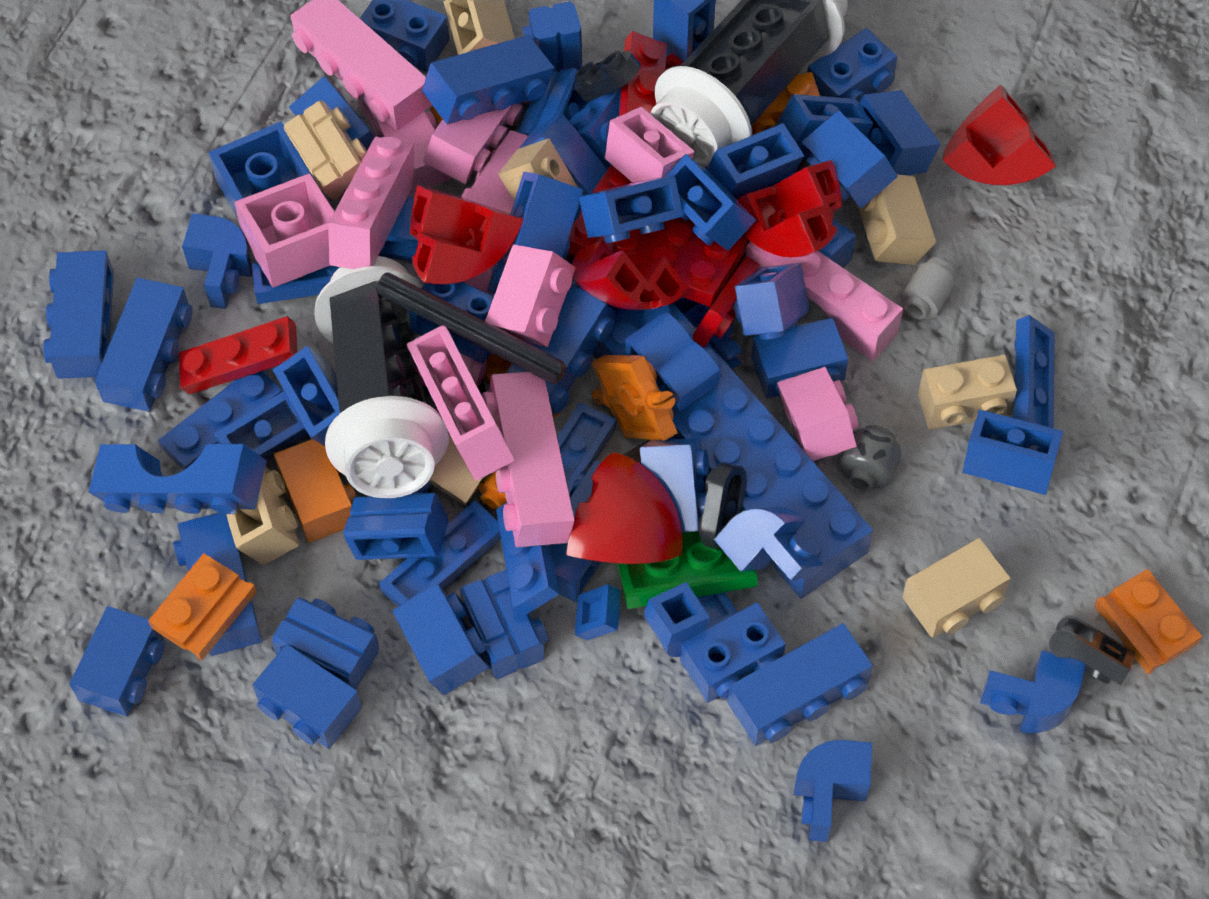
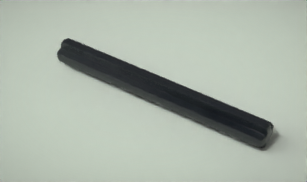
(471, 328)

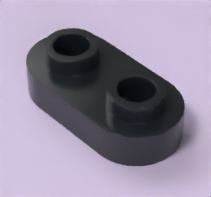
(606, 75)
(723, 501)

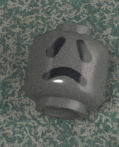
(872, 460)

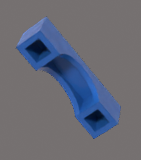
(220, 479)

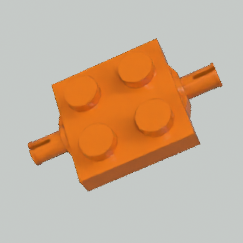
(633, 397)

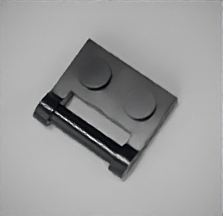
(1103, 655)

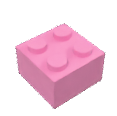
(287, 229)

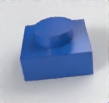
(597, 612)

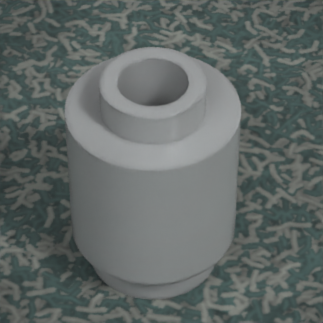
(929, 289)

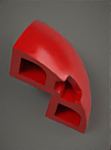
(998, 144)
(795, 213)
(458, 236)
(622, 284)
(626, 517)

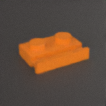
(202, 606)
(1148, 621)

